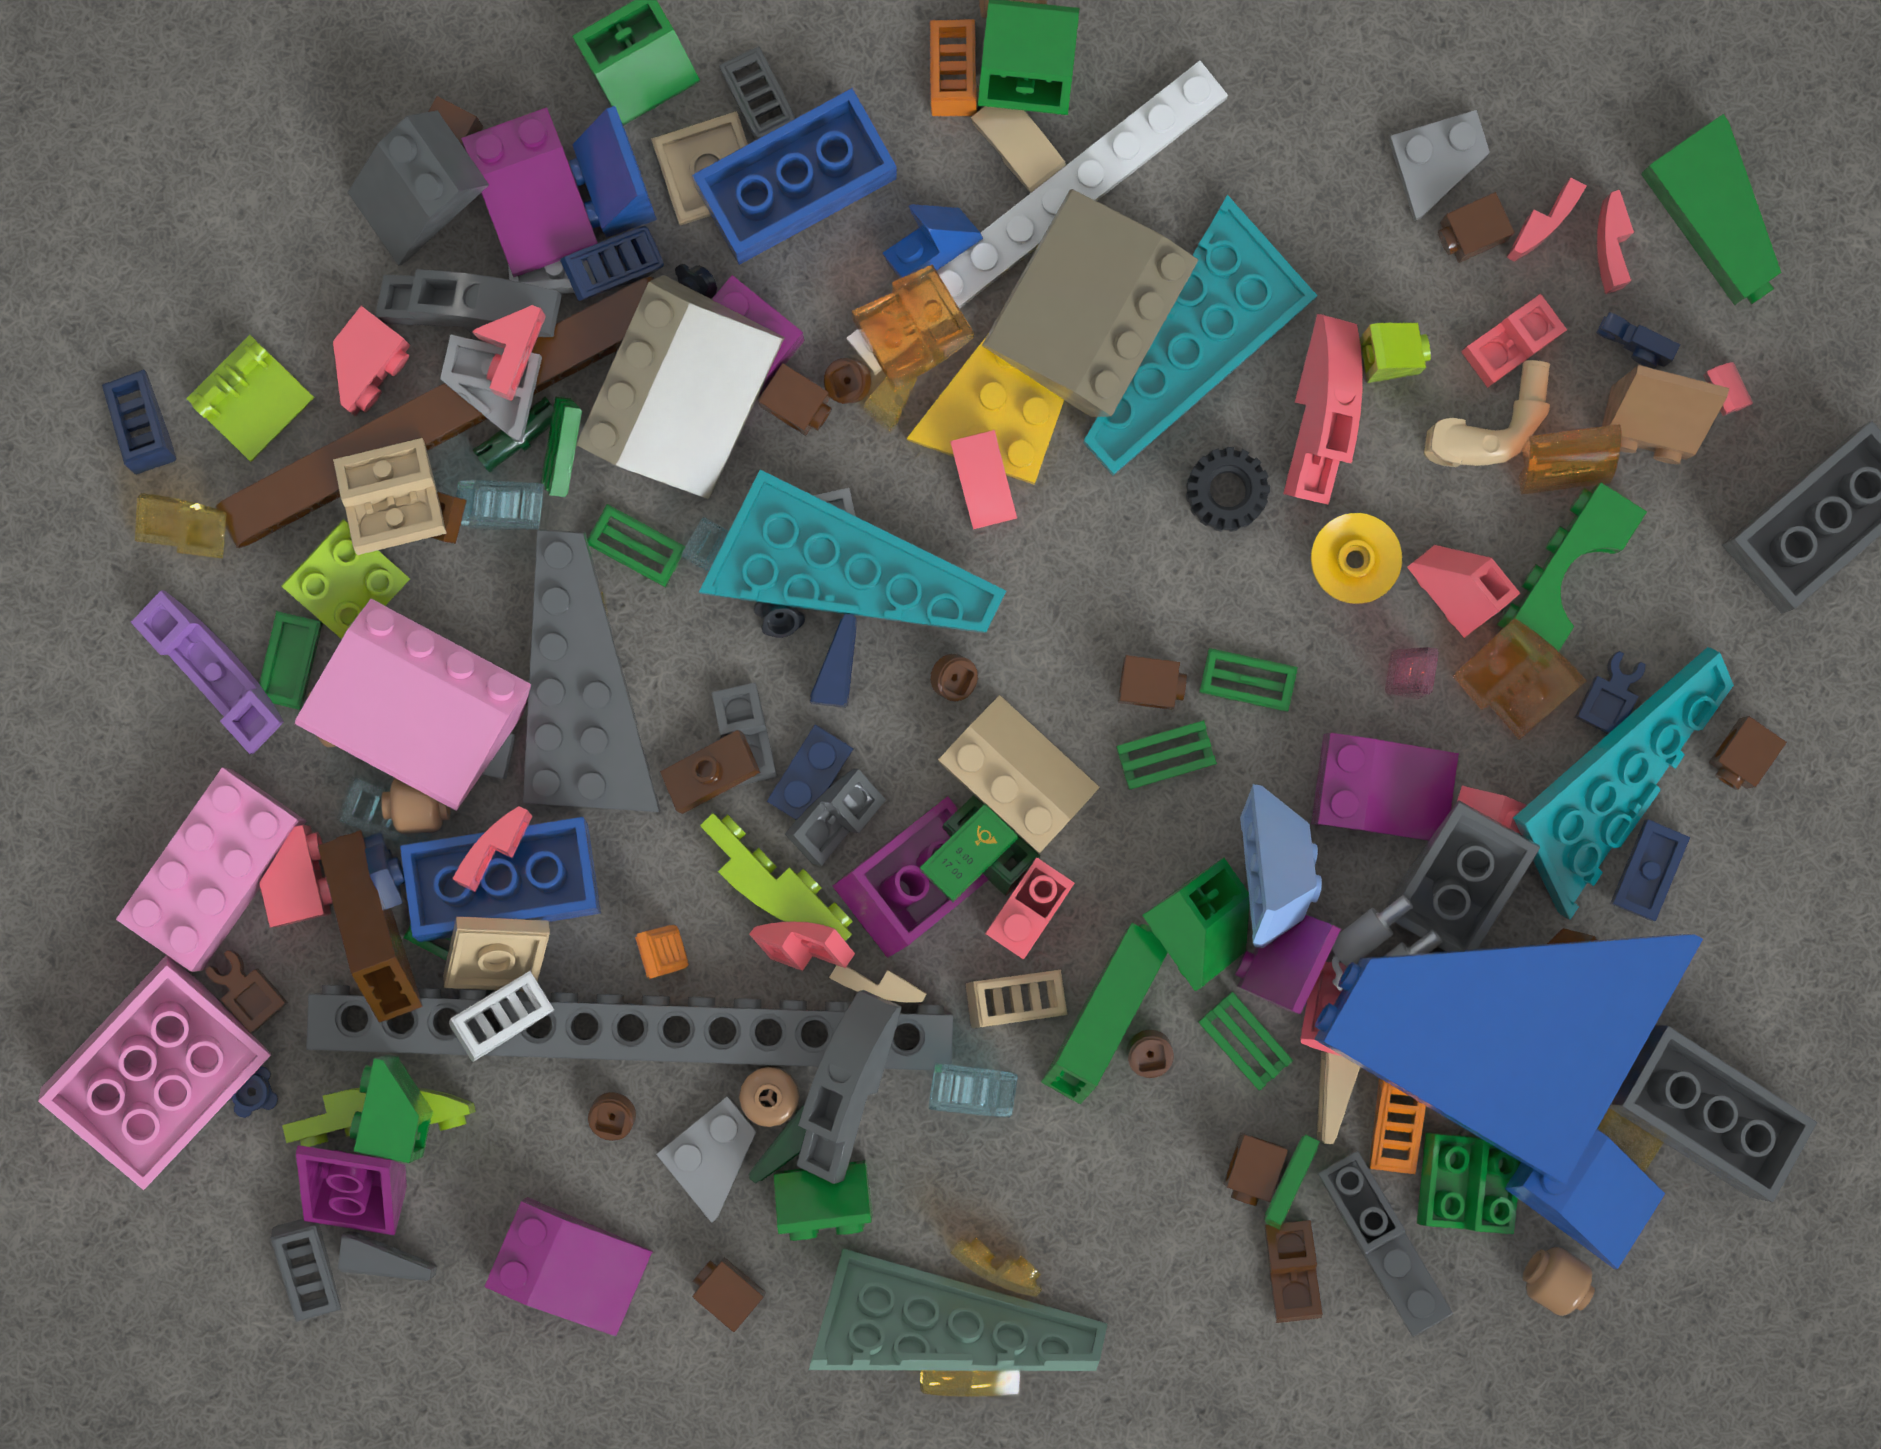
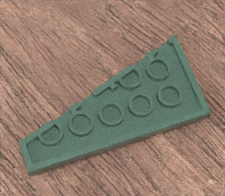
(917, 1320)

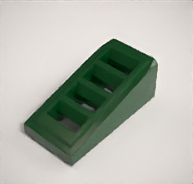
(997, 874)
(782, 1150)

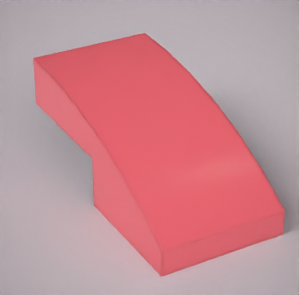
(1539, 226)
(1612, 229)
(1514, 340)
(1728, 376)
(983, 479)
(501, 837)
(798, 941)

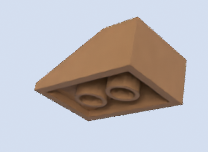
(1663, 412)

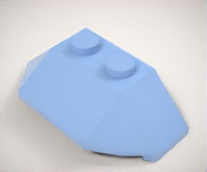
(1278, 865)

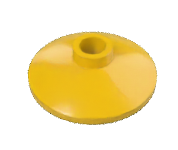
(1370, 539)

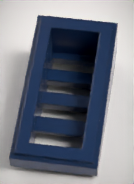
(636, 251)
(148, 449)
(834, 679)

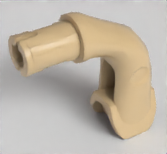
(1456, 444)

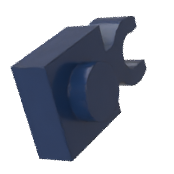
(1647, 346)
(1608, 700)
(384, 870)

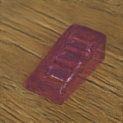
(1412, 672)

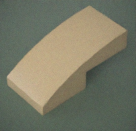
(1020, 144)
(890, 988)

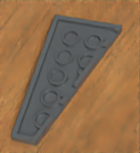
(580, 712)

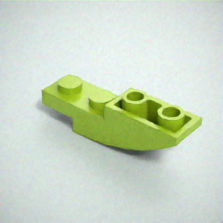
(788, 897)
(341, 1106)

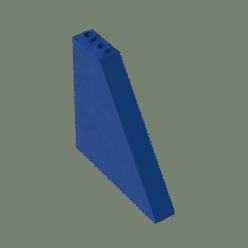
(1510, 1037)

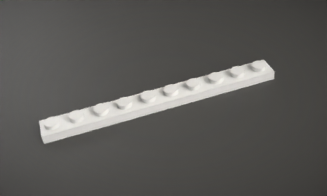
(1090, 173)

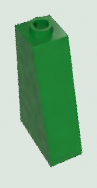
(1716, 210)
(1106, 1014)

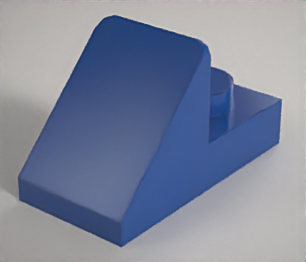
(938, 240)

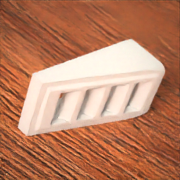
(465, 1035)

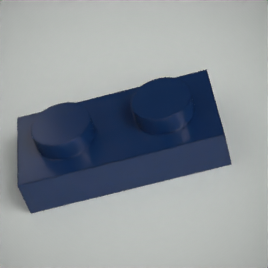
(810, 772)
(1650, 870)

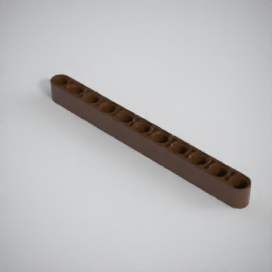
(431, 416)

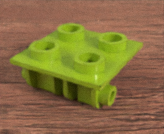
(250, 398)
(340, 583)

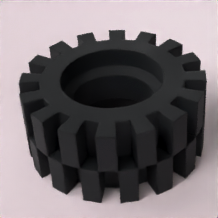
(1233, 462)

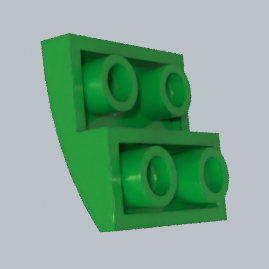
(1466, 1184)

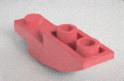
(1332, 412)

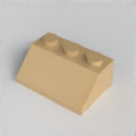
(1018, 774)

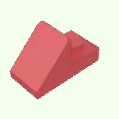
(517, 337)

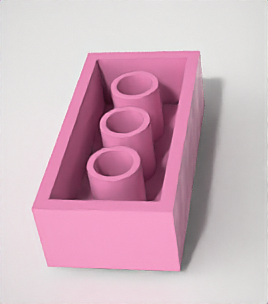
(209, 870)

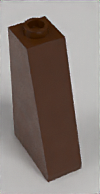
(368, 930)

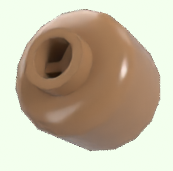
(413, 810)
(775, 1080)
(1558, 1281)

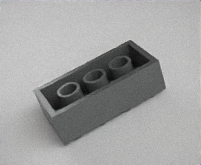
(1815, 523)
(1713, 1114)

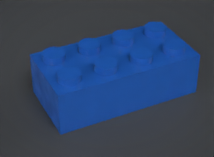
(795, 176)
(545, 879)

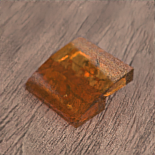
(913, 326)
(1570, 459)
(1519, 678)

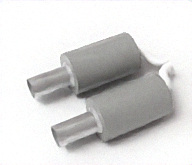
(1371, 931)

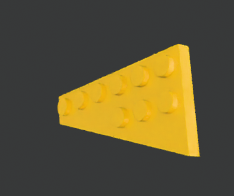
(996, 397)

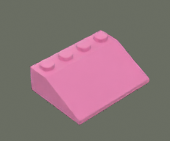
(414, 704)
(153, 1072)

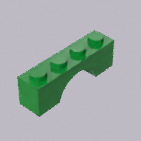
(1600, 524)

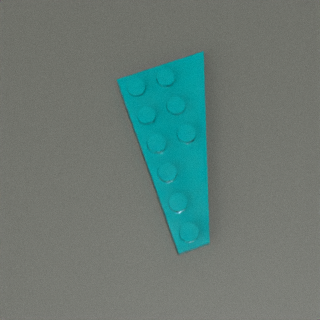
(1221, 317)
(821, 558)
(1616, 781)

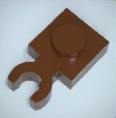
(250, 996)

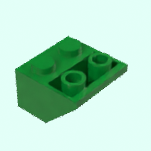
(1028, 56)
(636, 58)
(1203, 923)
(393, 1114)
(813, 1203)

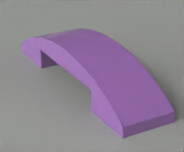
(212, 668)

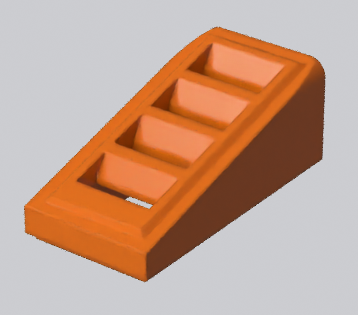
(953, 96)
(662, 951)
(1381, 1124)

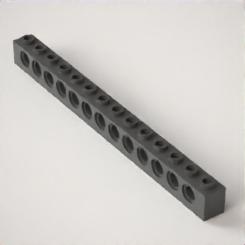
(330, 1030)

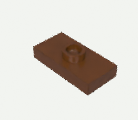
(710, 772)

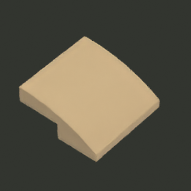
(389, 496)

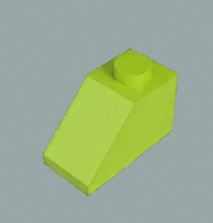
(1393, 351)

